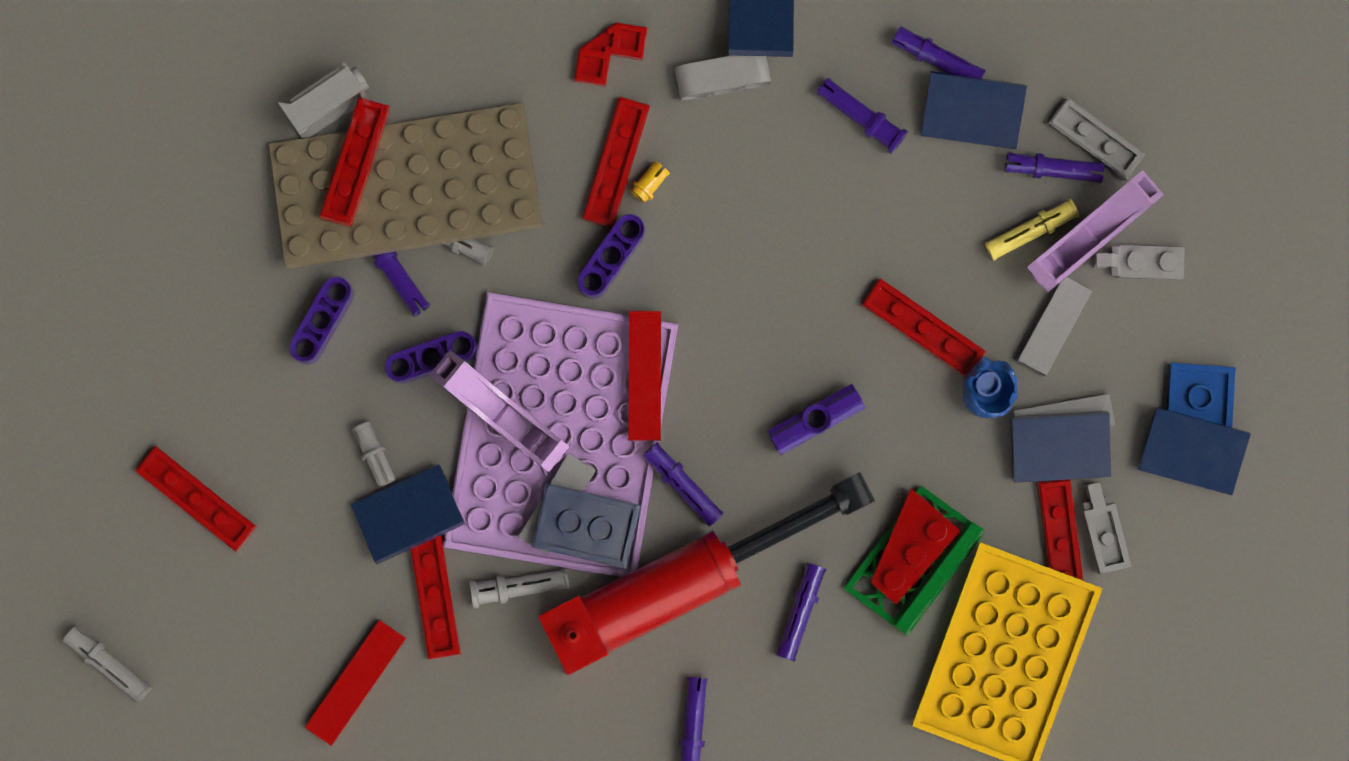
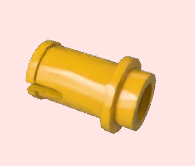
(649, 182)

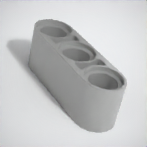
(721, 76)

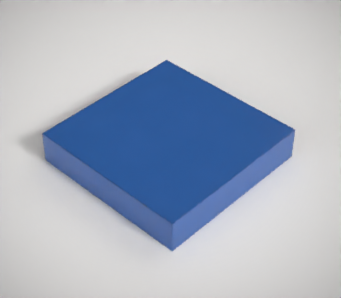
(1202, 391)

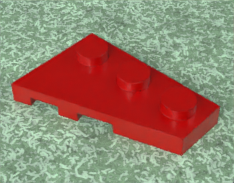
(913, 547)

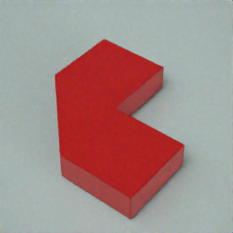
(617, 41)

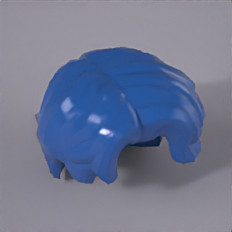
(990, 388)

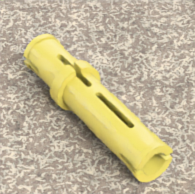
(1032, 229)

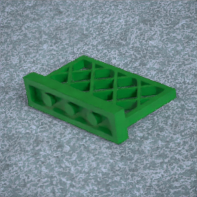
(935, 580)

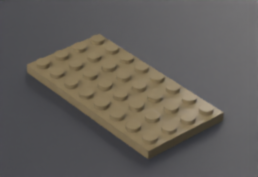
(425, 187)

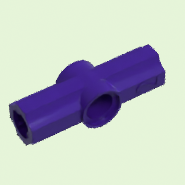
(835, 410)

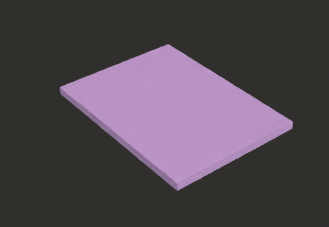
(574, 379)

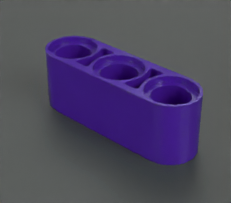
(616, 241)
(321, 304)
(415, 354)

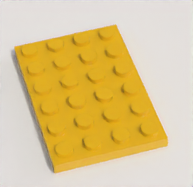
(1006, 656)

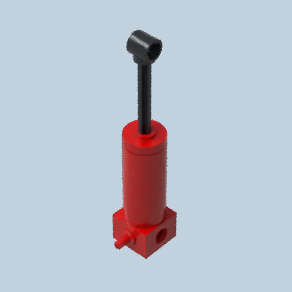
(676, 583)

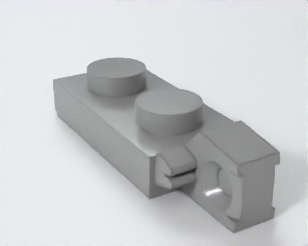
(1143, 262)
(1104, 531)

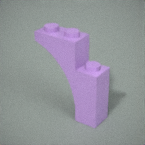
(1095, 231)
(499, 411)

